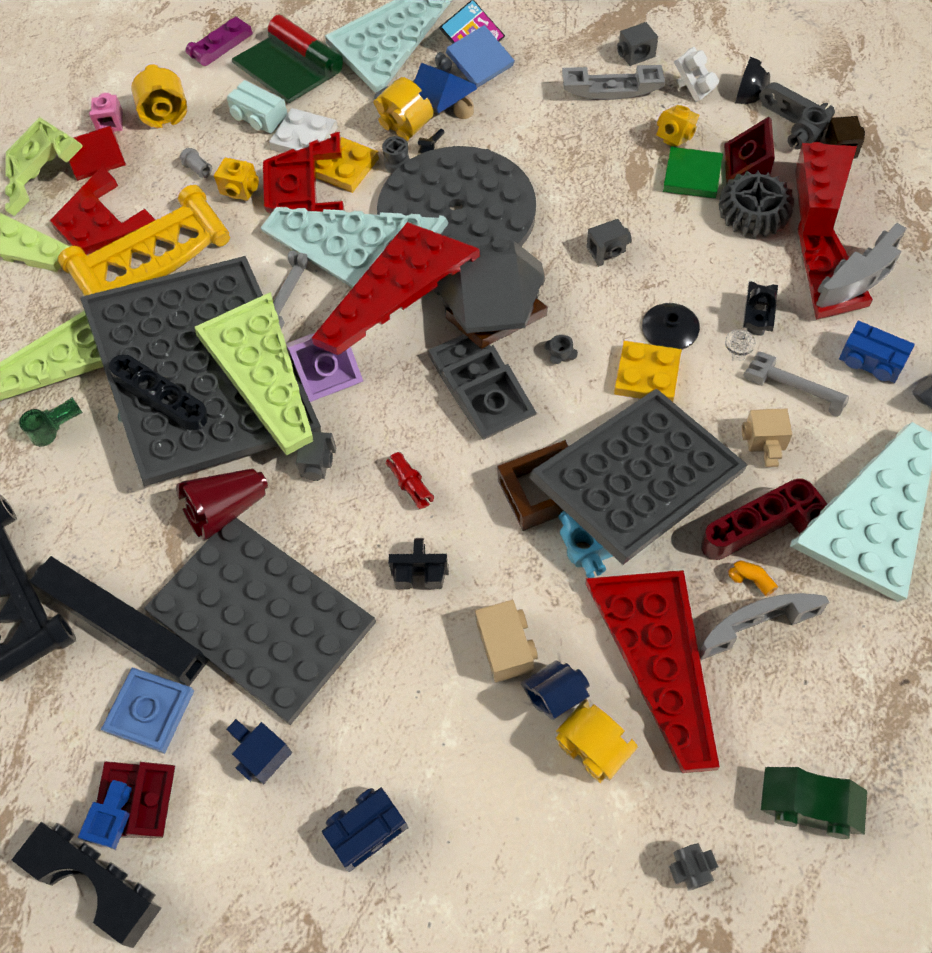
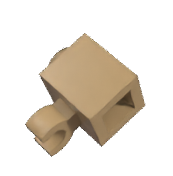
(768, 432)

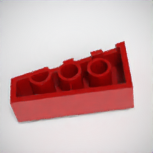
(821, 183)

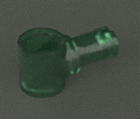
(43, 425)

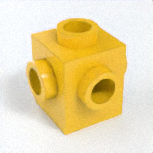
(677, 125)
(236, 179)

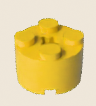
(159, 96)
(403, 108)
(596, 740)

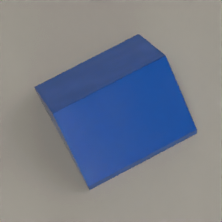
(441, 87)

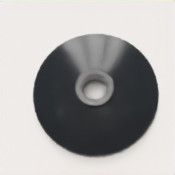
(675, 334)

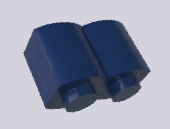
(556, 689)

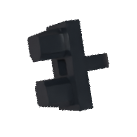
(760, 308)
(406, 566)

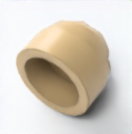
(464, 108)

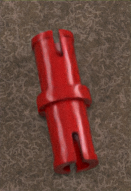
(410, 480)

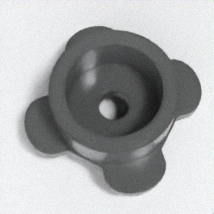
(561, 342)

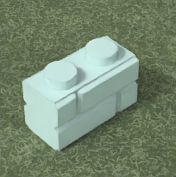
(256, 107)

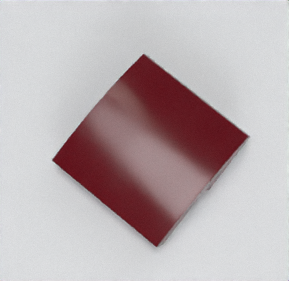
(148, 799)

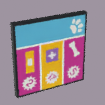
(468, 20)

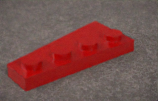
(821, 258)

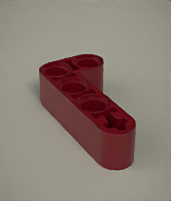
(761, 522)

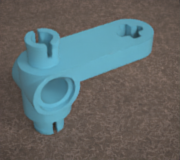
(587, 558)

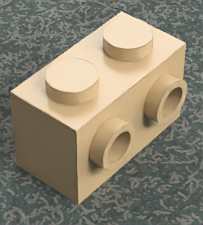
(505, 640)

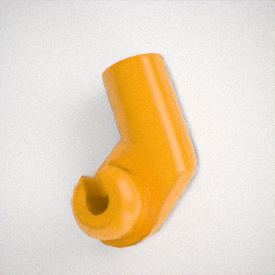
(755, 573)

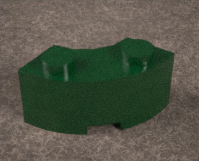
(814, 801)

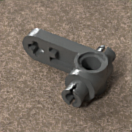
(808, 117)

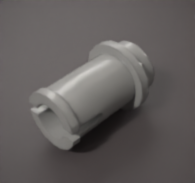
(190, 158)

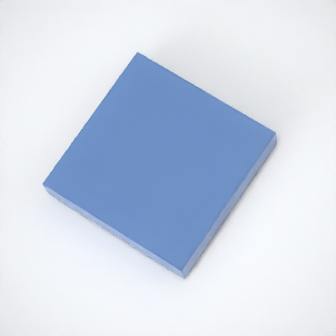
(480, 56)
(148, 710)

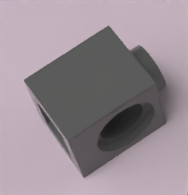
(637, 43)

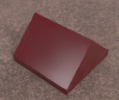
(751, 151)

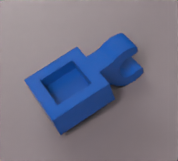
(107, 820)

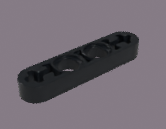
(155, 394)

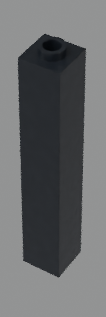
(119, 621)

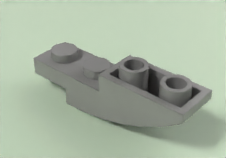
(863, 271)

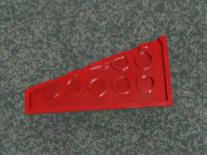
(394, 281)
(658, 641)

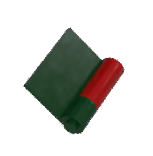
(289, 60)

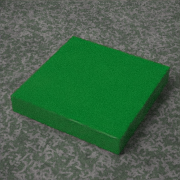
(693, 172)

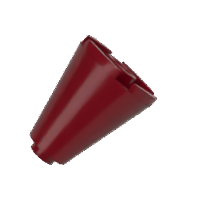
(220, 499)

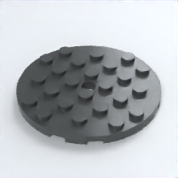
(490, 187)

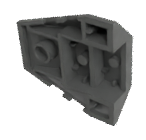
(494, 289)

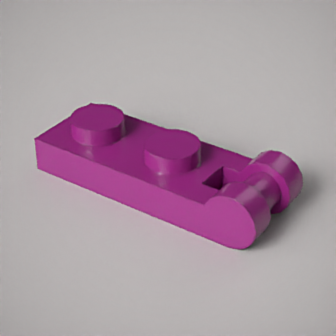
(219, 41)

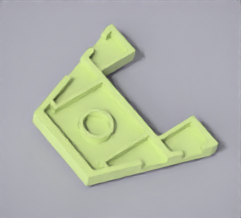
(29, 154)

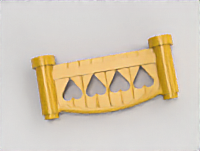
(195, 215)

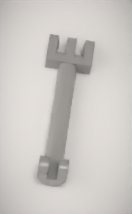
(298, 263)
(764, 367)

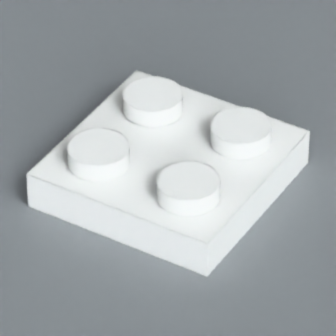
(300, 129)

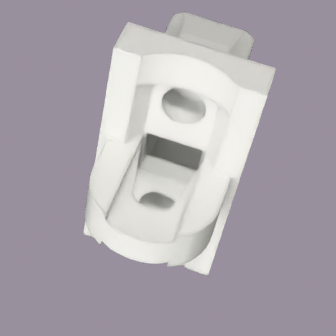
(693, 65)

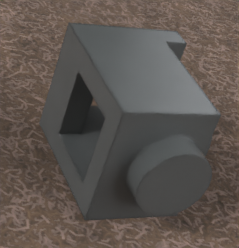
(607, 240)
(316, 456)

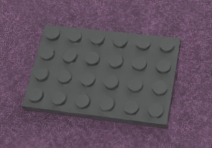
(638, 474)
(261, 618)

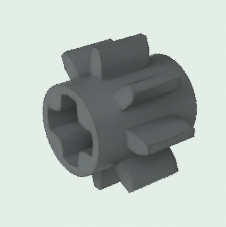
(693, 866)

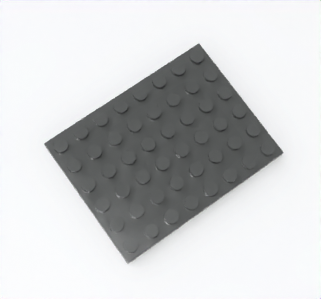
(156, 327)

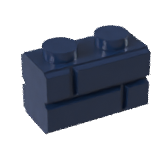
(364, 828)

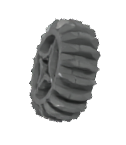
(756, 204)

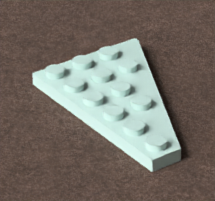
(385, 38)
(341, 240)
(877, 518)

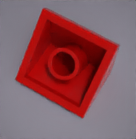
(98, 151)

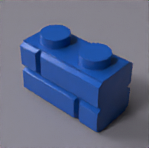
(876, 352)

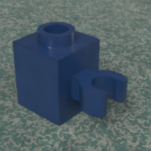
(259, 751)

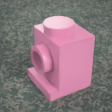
(106, 106)

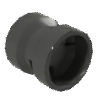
(395, 152)

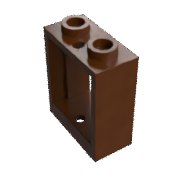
(528, 515)

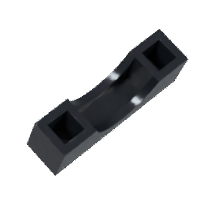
(121, 908)

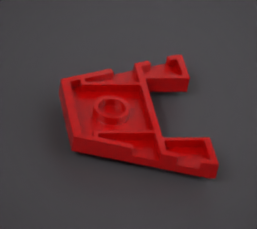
(291, 176)
(88, 222)

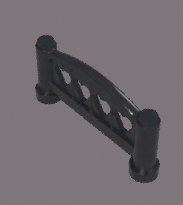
(36, 632)

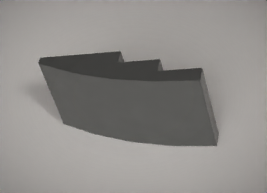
(481, 385)

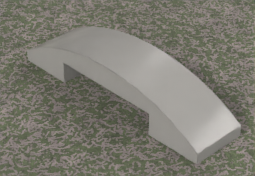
(613, 86)
(795, 606)

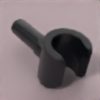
(429, 144)

